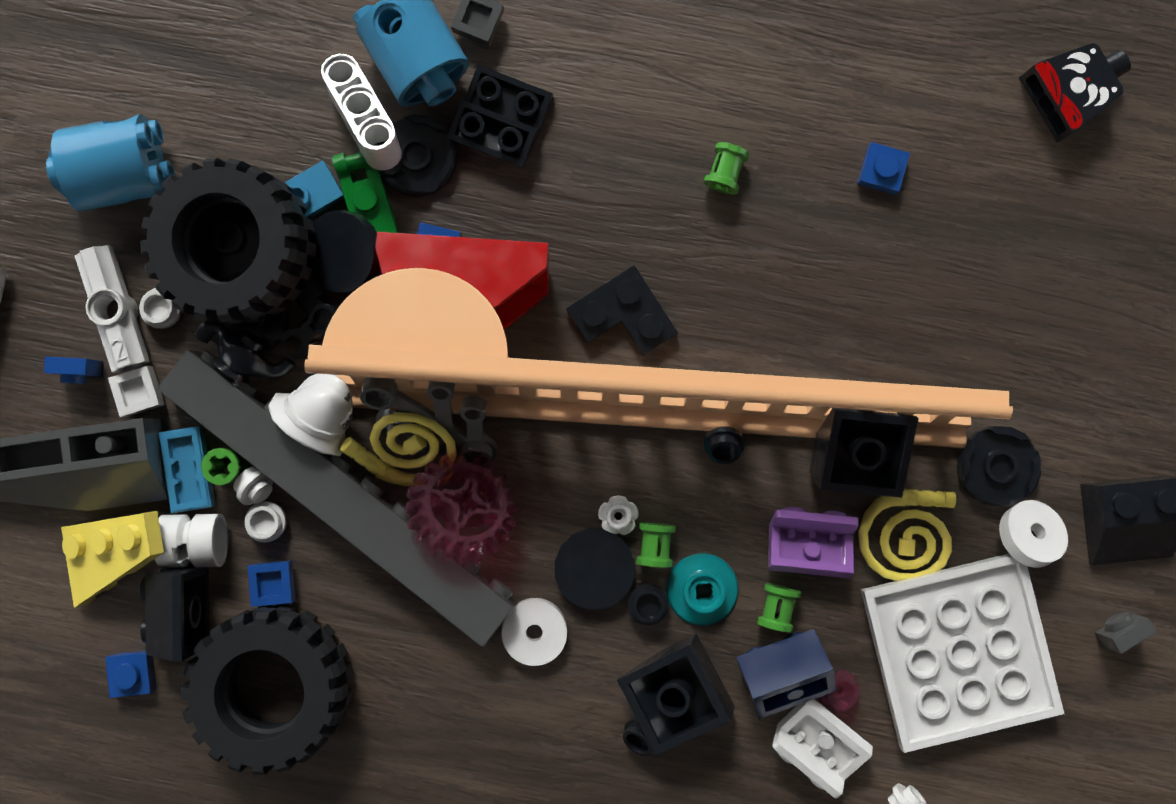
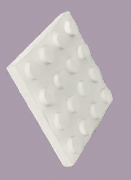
(962, 652)

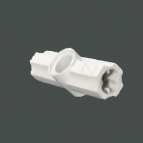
(103, 285)

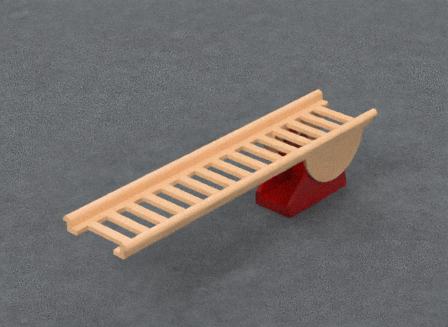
(444, 320)

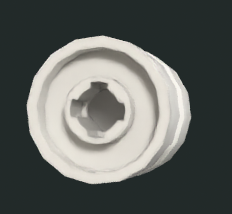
(195, 540)

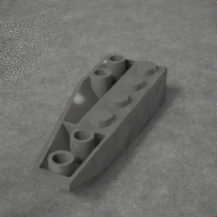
(85, 466)

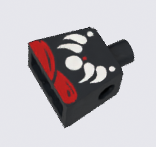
(1075, 87)

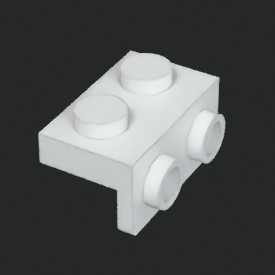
(820, 746)

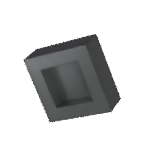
(477, 20)
(1125, 631)

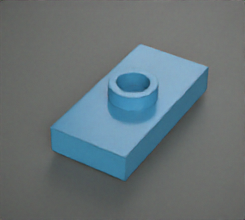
(316, 189)
(182, 461)

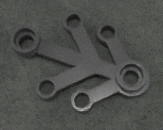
(383, 394)

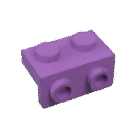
(812, 542)

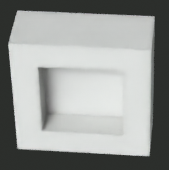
(136, 391)

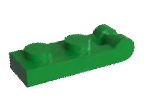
(365, 196)

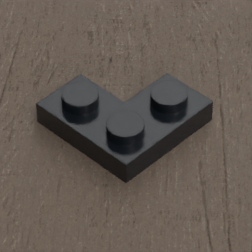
(625, 301)

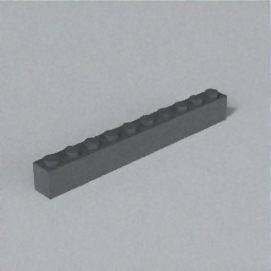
(337, 496)

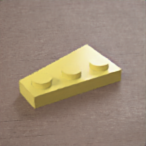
(107, 551)

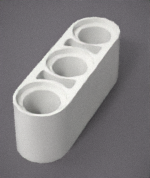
(358, 96)

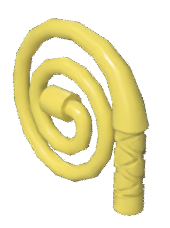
(414, 444)
(906, 543)

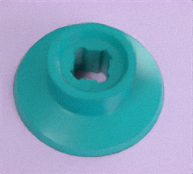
(702, 569)

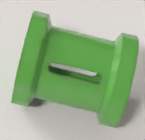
(726, 168)
(213, 463)
(655, 544)
(769, 618)

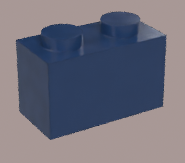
(786, 673)

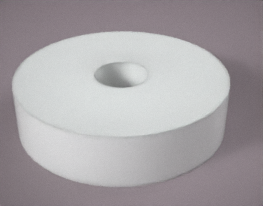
(1022, 545)
(534, 650)

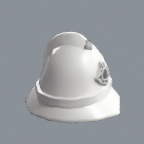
(315, 413)

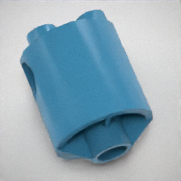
(412, 50)
(108, 162)

